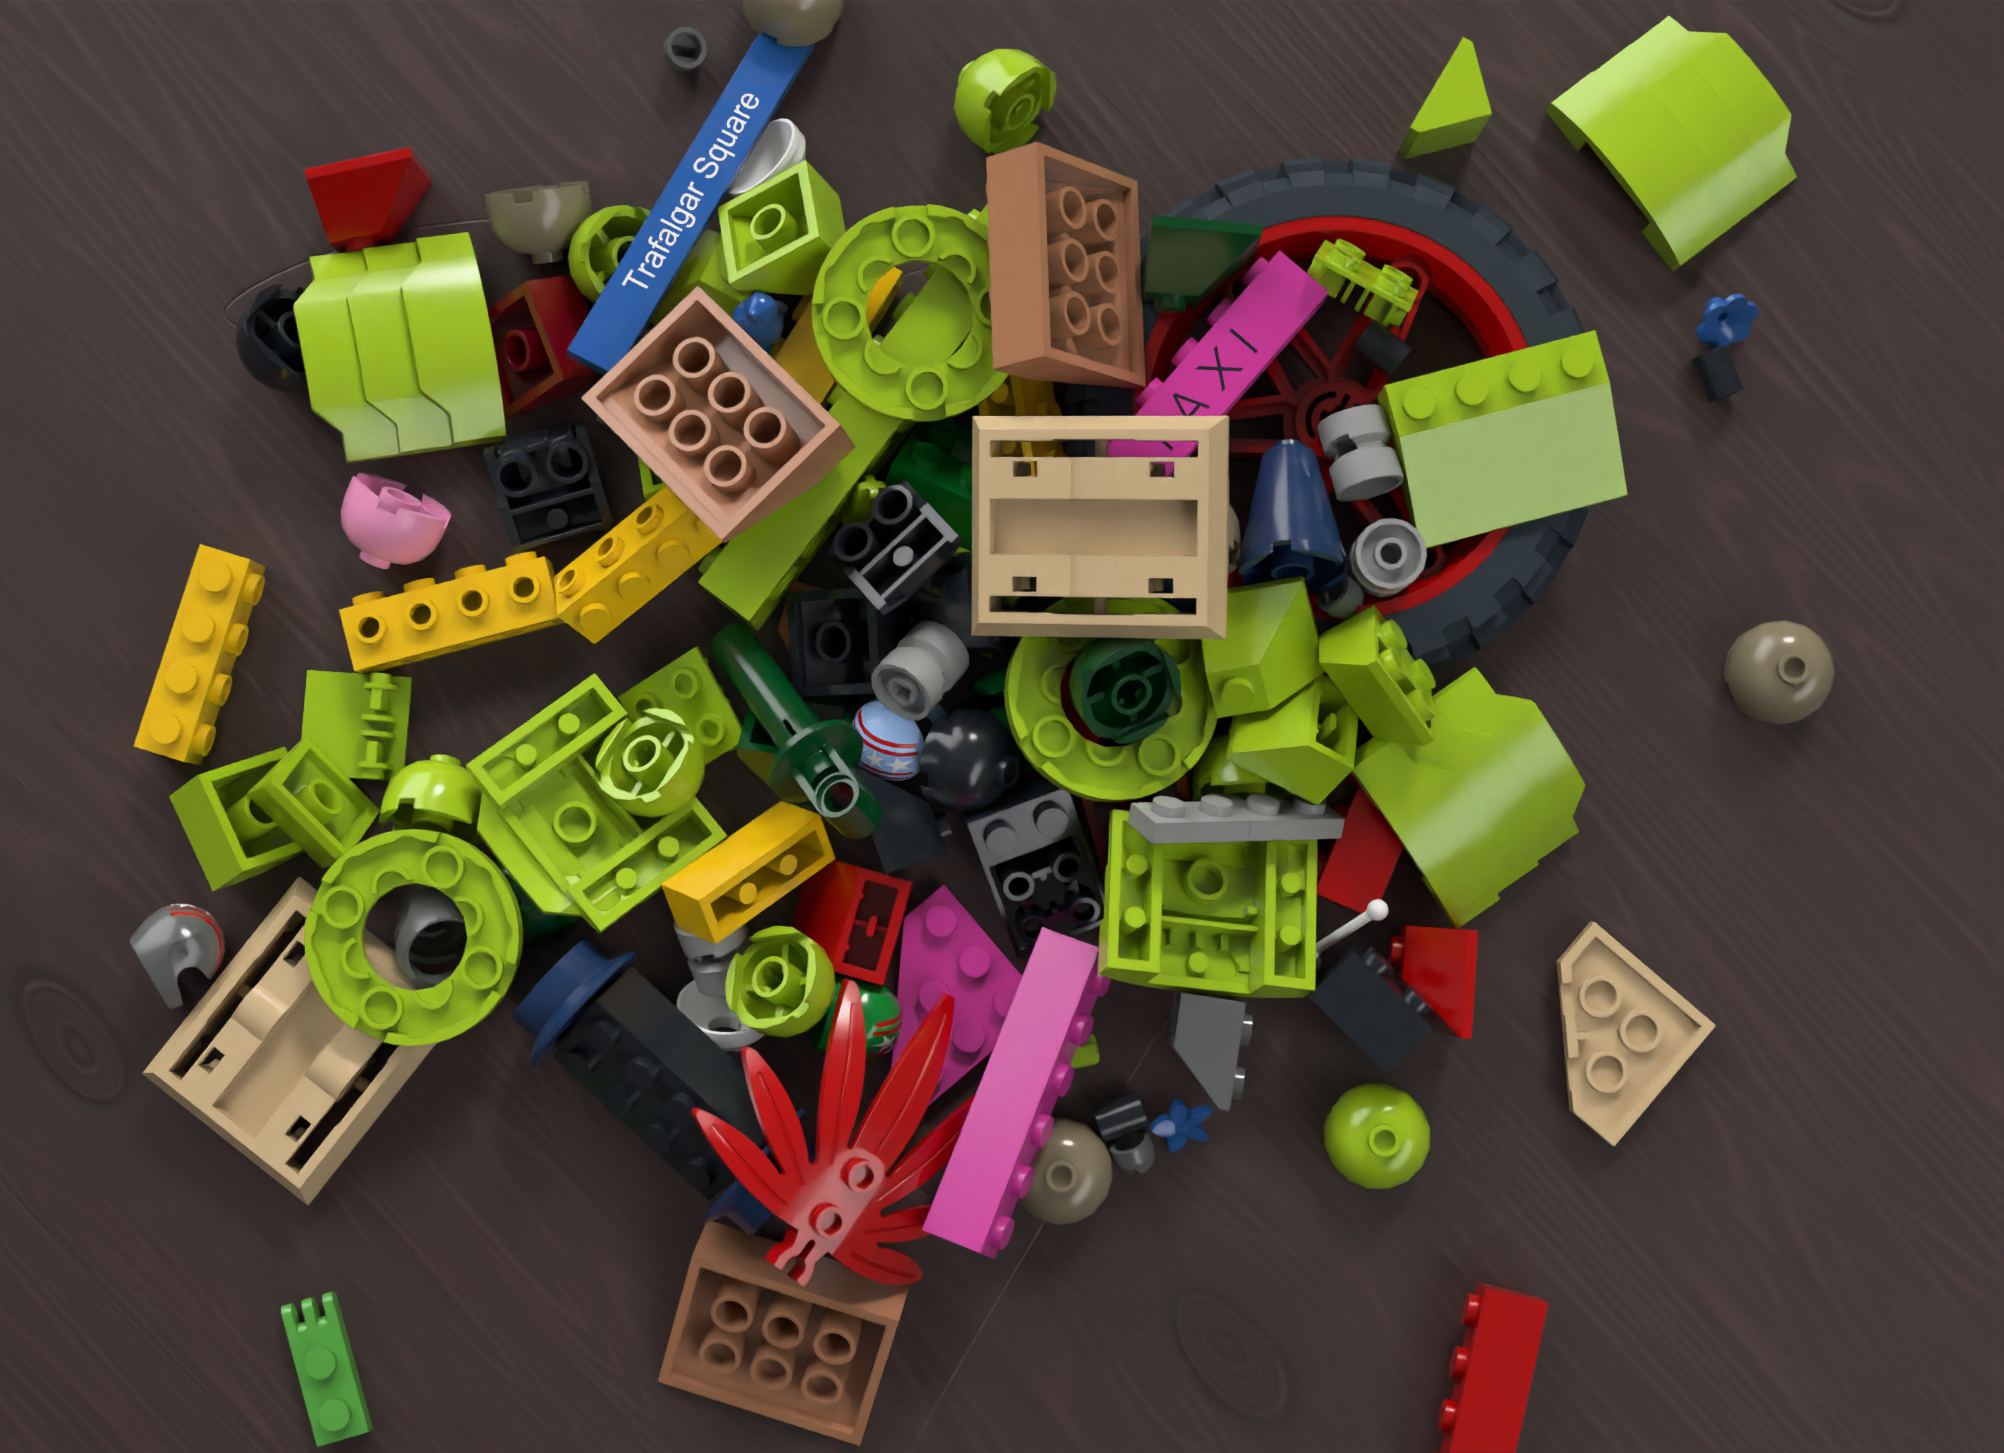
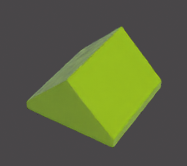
(1453, 110)
(315, 803)

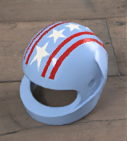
(890, 742)

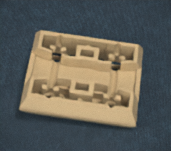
(1100, 526)
(283, 1056)

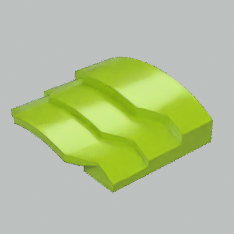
(1683, 133)
(401, 348)
(1478, 797)
(559, 829)
(1209, 915)

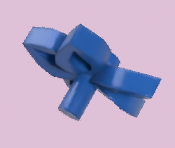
(1181, 1124)

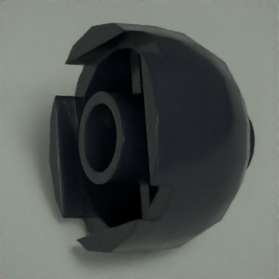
(270, 340)
(968, 760)

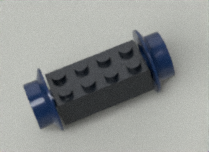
(647, 1068)

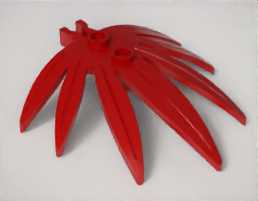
(840, 1195)

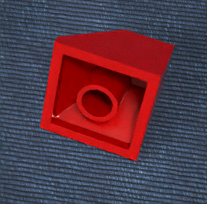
(367, 197)
(1442, 969)

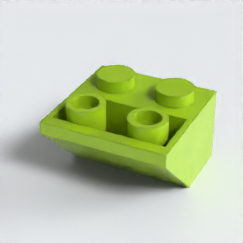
(1380, 678)
(1301, 742)

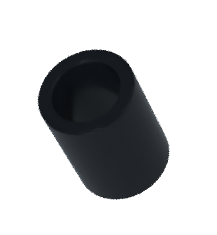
(1381, 348)
(1717, 374)
(1120, 1117)

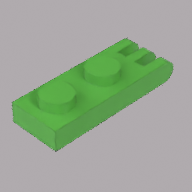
(326, 1370)

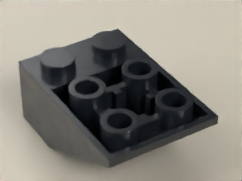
(1037, 862)

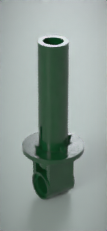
(813, 757)

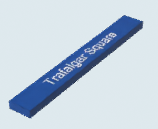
(687, 204)

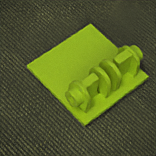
(1391, 286)
(694, 695)
(359, 721)

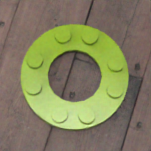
(840, 310)
(1082, 765)
(338, 951)

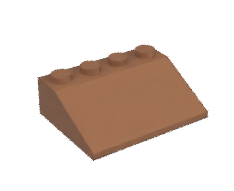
(1064, 269)
(718, 418)
(779, 1346)

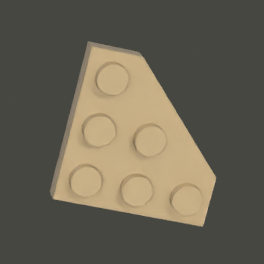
(1619, 1032)

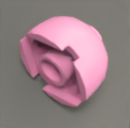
(390, 522)

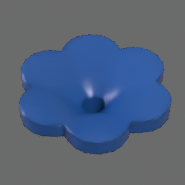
(1726, 320)

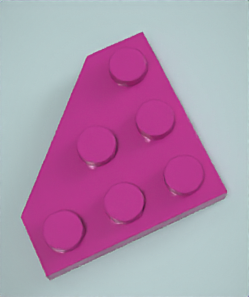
(954, 956)

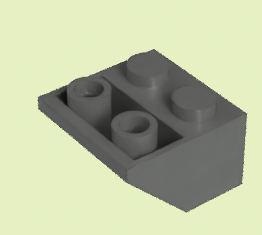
(1207, 1040)

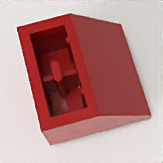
(854, 917)

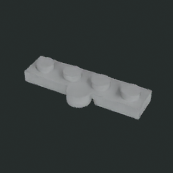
(1230, 818)

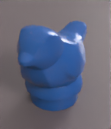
(761, 319)

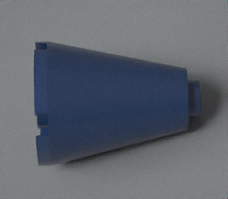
(1291, 522)

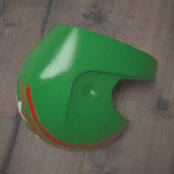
(881, 1018)

